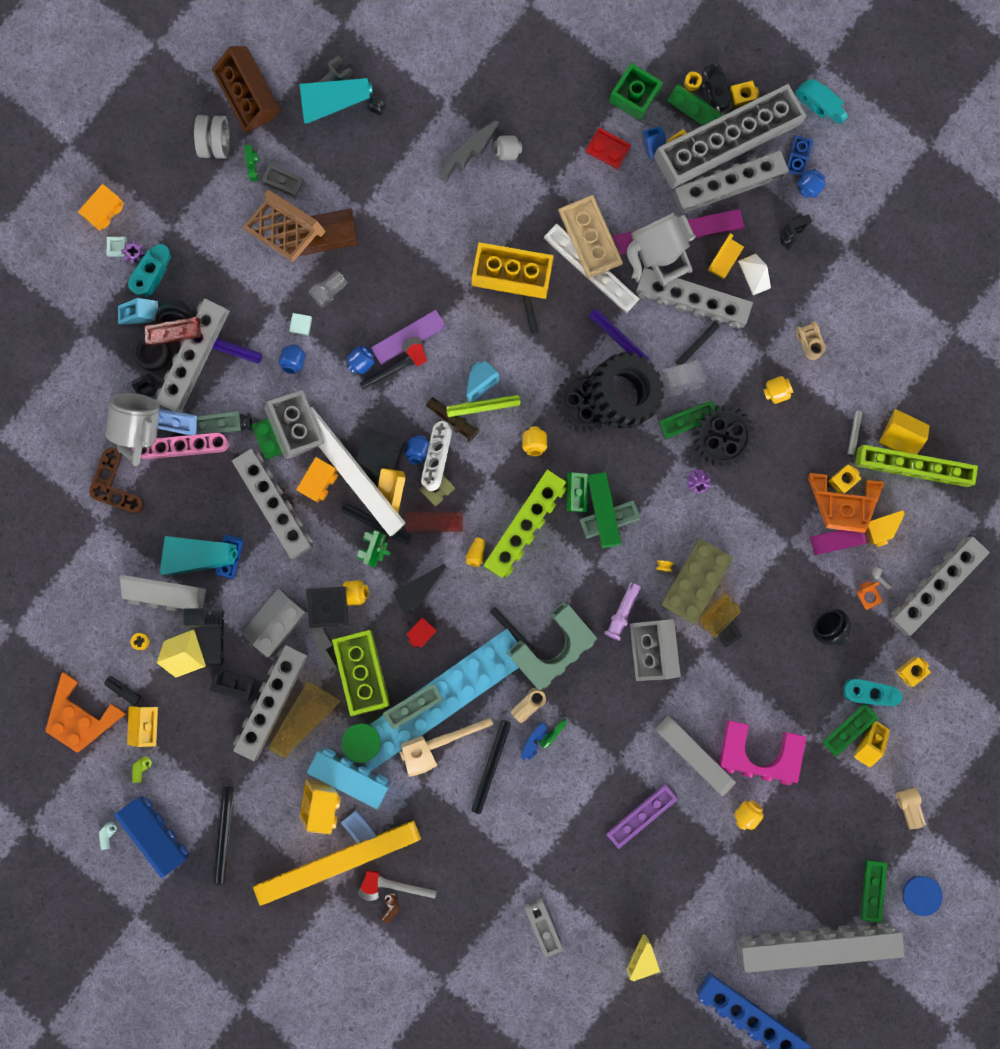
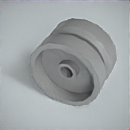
(211, 136)

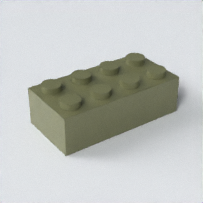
(696, 581)

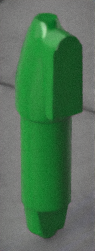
(550, 737)

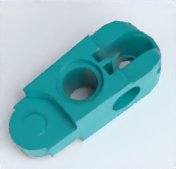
(821, 100)
(159, 257)
(885, 696)

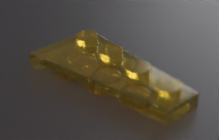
(307, 712)

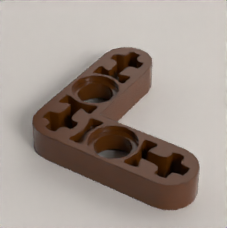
(106, 484)

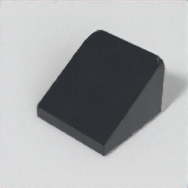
(144, 385)

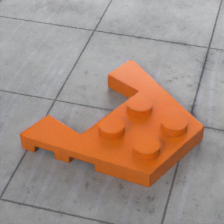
(845, 510)
(72, 723)

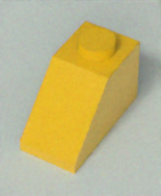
(884, 528)
(872, 744)

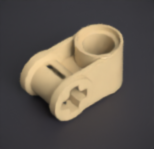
(808, 337)

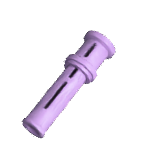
(619, 620)

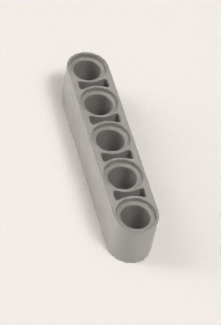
(695, 755)

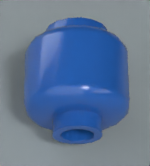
(811, 183)
(292, 359)
(360, 360)
(417, 449)

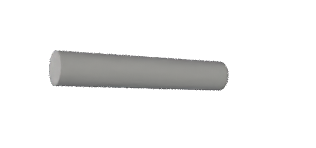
(855, 433)

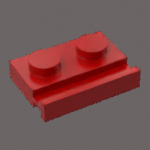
(608, 148)

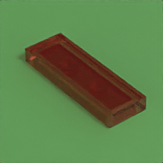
(172, 331)
(433, 522)

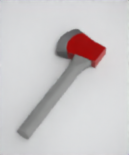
(369, 887)

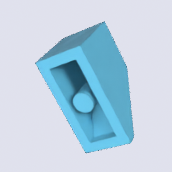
(137, 311)

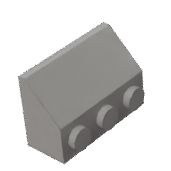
(293, 424)
(274, 623)
(655, 650)

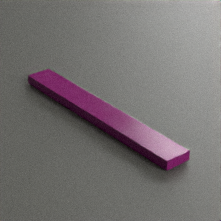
(700, 226)

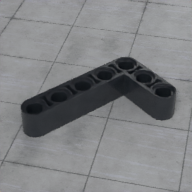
(211, 632)

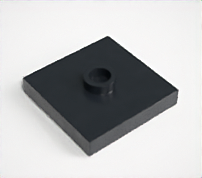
(327, 607)

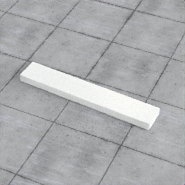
(605, 281)

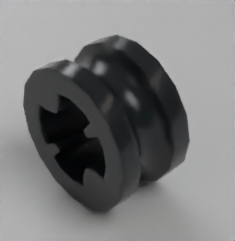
(376, 106)
(246, 422)

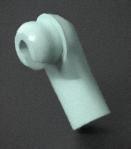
(105, 834)

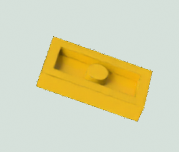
(726, 257)
(391, 486)
(142, 726)

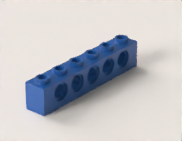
(712, 986)

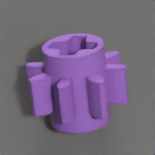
(138, 254)
(698, 481)

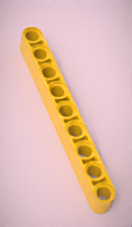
(336, 863)

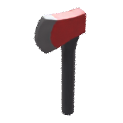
(416, 356)

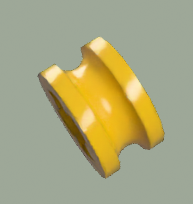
(694, 75)
(664, 566)
(144, 645)

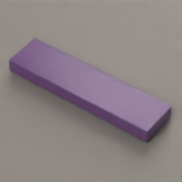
(421, 328)
(641, 816)

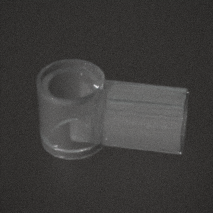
(325, 291)

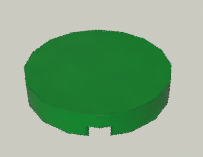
(361, 743)

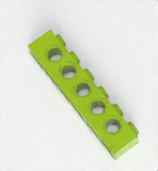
(916, 466)
(548, 481)

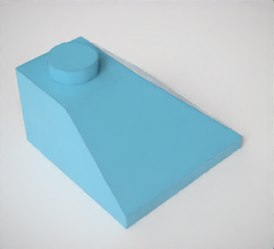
(481, 380)

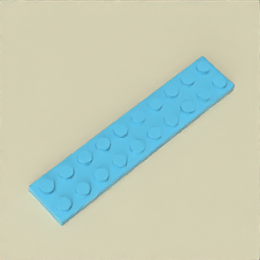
(457, 688)

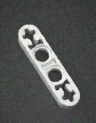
(432, 455)

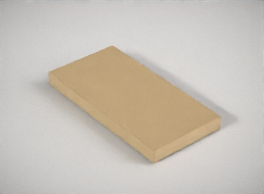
(590, 236)

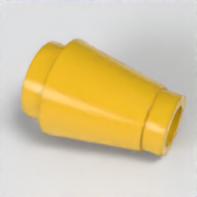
(476, 553)

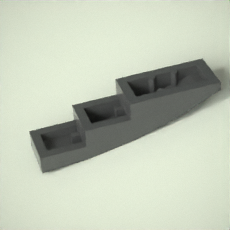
(472, 147)
(324, 643)

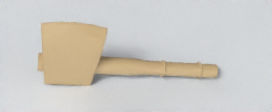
(418, 754)

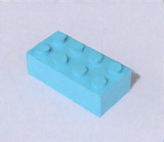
(349, 778)

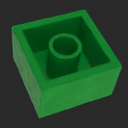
(636, 92)

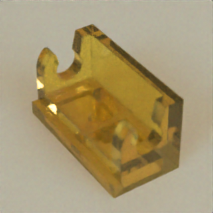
(719, 615)

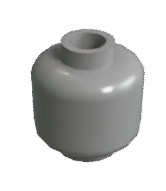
(507, 147)

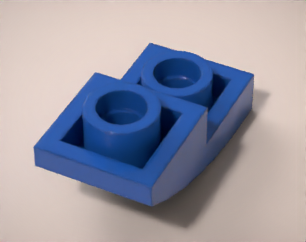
(799, 155)
(230, 570)
(530, 746)

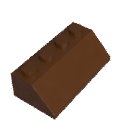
(245, 88)
(339, 233)

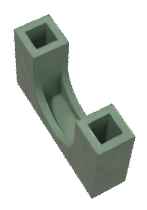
(577, 639)

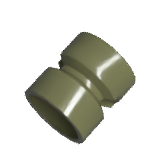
(444, 489)

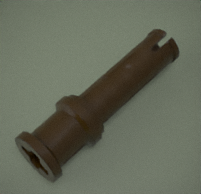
(460, 424)

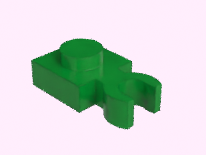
(251, 158)

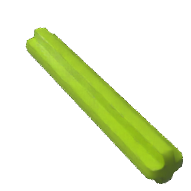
(483, 405)

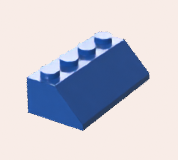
(152, 836)

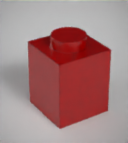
(421, 633)

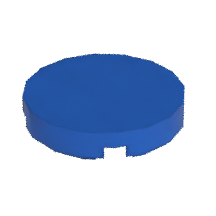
(922, 895)

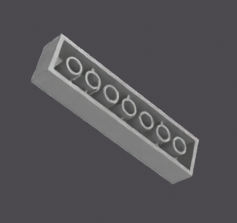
(729, 136)
(819, 947)

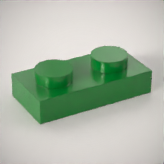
(266, 439)
(577, 492)

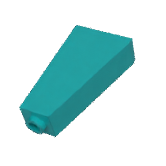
(331, 96)
(193, 555)

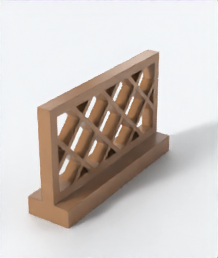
(289, 212)

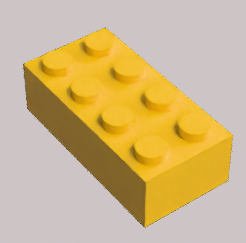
(512, 270)
(319, 806)

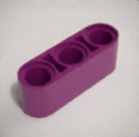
(837, 540)

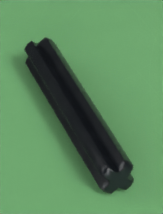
(372, 521)

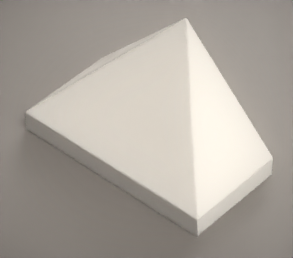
(755, 273)

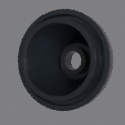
(173, 311)
(832, 627)

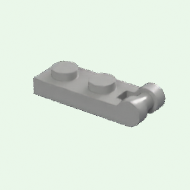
(543, 928)

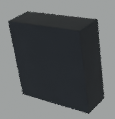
(729, 635)

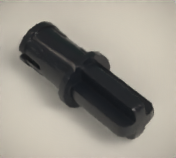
(122, 690)

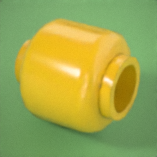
(778, 389)
(534, 441)
(356, 592)
(749, 815)

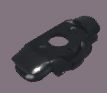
(713, 77)

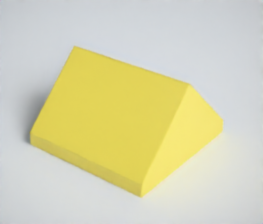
(181, 654)
(643, 961)

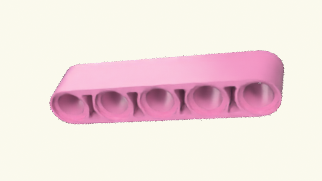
(190, 446)

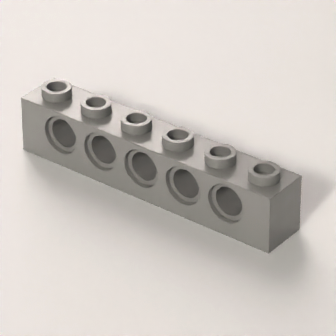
(772, 160)
(703, 294)
(193, 367)
(243, 465)
(975, 554)
(253, 749)

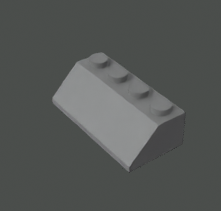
(161, 593)

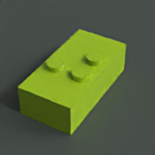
(361, 673)

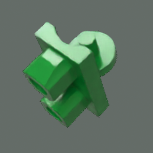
(376, 548)

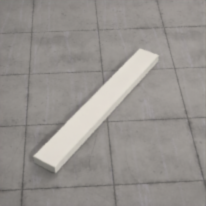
(358, 479)

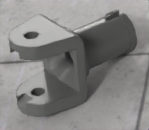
(333, 75)

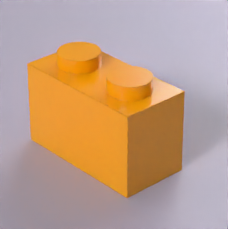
(101, 207)
(317, 480)

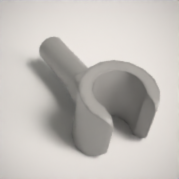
(875, 573)

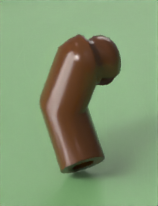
(392, 907)

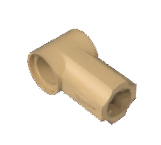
(527, 706)
(910, 803)

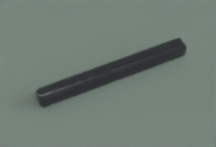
(491, 767)
(223, 835)

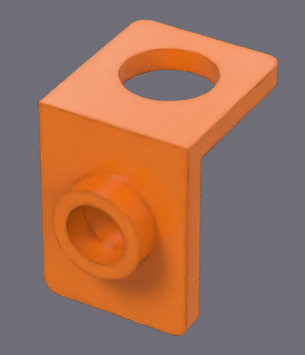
(869, 586)

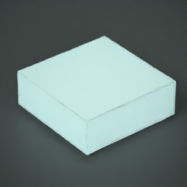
(115, 245)
(300, 324)

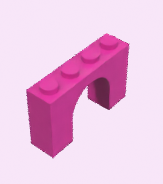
(785, 767)

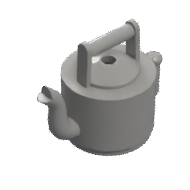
(661, 245)
(132, 423)

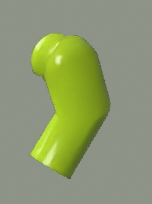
(138, 767)

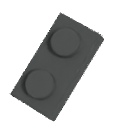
(282, 180)

